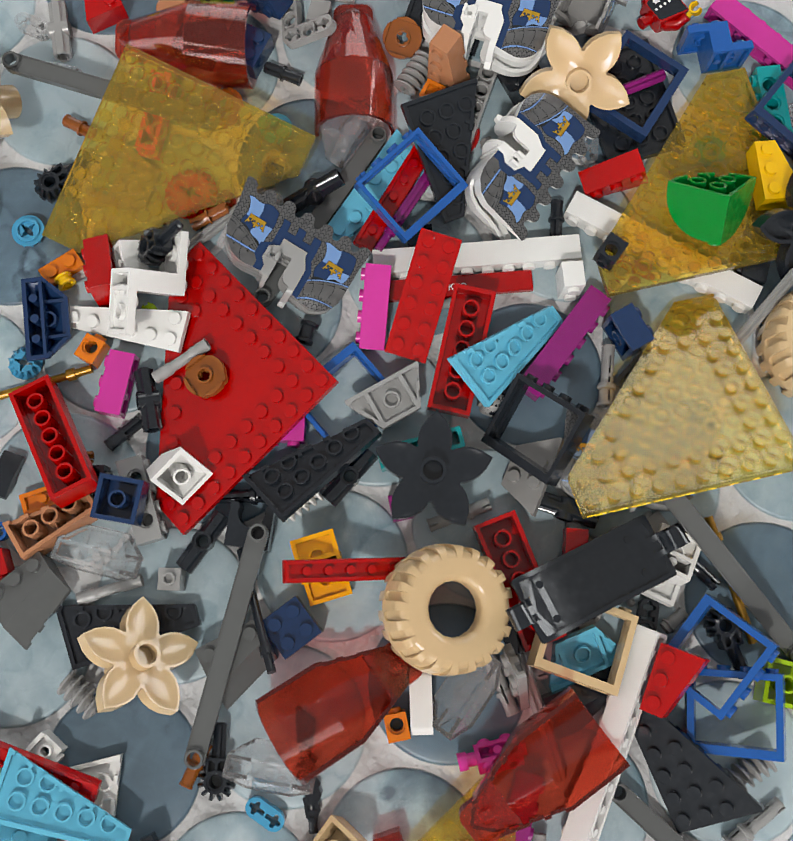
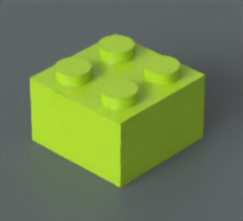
(765, 690)

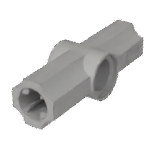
(60, 30)

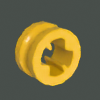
(65, 281)

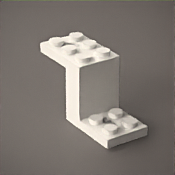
(128, 282)

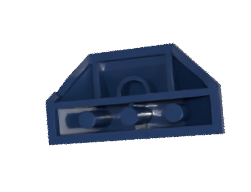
(45, 318)

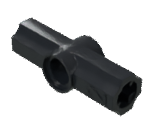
(315, 190)
(148, 400)
(339, 487)
(566, 510)
(194, 552)

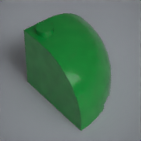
(710, 205)

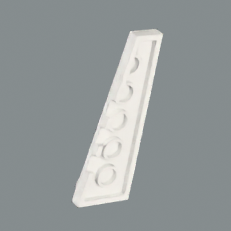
(154, 327)

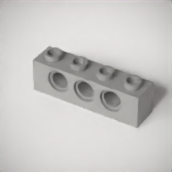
(157, 530)

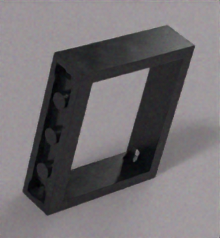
(506, 411)

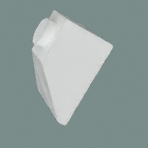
(178, 474)

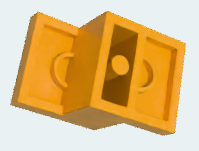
(320, 546)

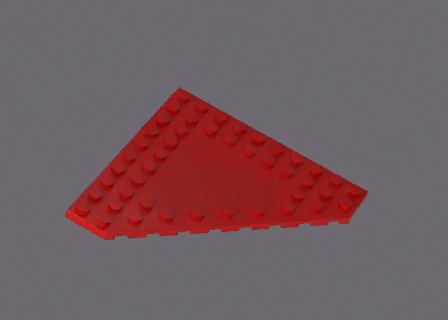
(266, 395)

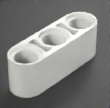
(421, 706)

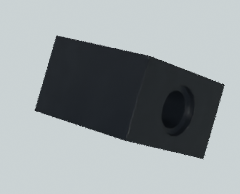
(237, 530)

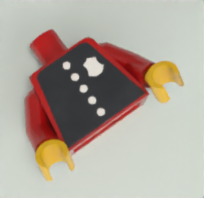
(666, 14)

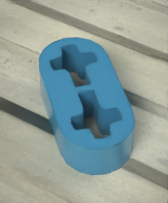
(262, 818)

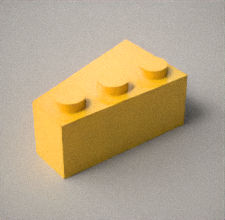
(772, 173)

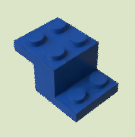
(714, 46)

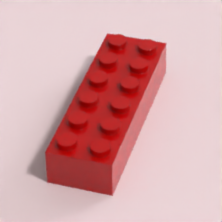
(423, 295)
(465, 326)
(54, 441)
(507, 546)

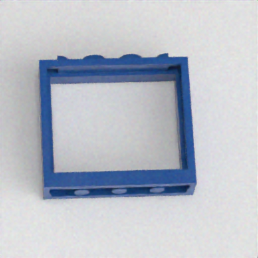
(438, 160)
(335, 364)
(755, 672)
(743, 751)

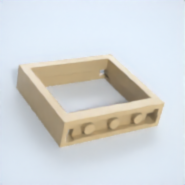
(618, 666)

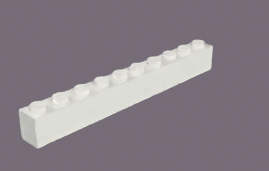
(494, 255)
(726, 286)
(619, 725)

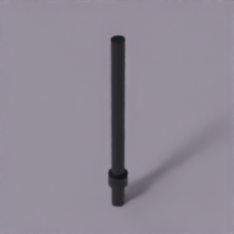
(265, 649)

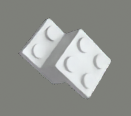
(684, 562)

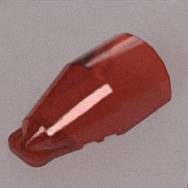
(195, 38)
(353, 71)
(332, 708)
(542, 770)

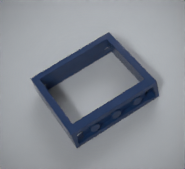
(664, 62)
(766, 123)

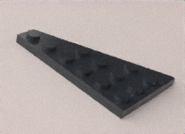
(448, 123)
(689, 781)

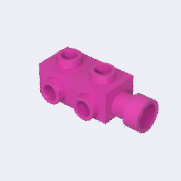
(483, 755)

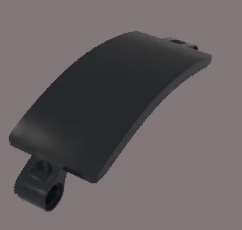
(594, 578)

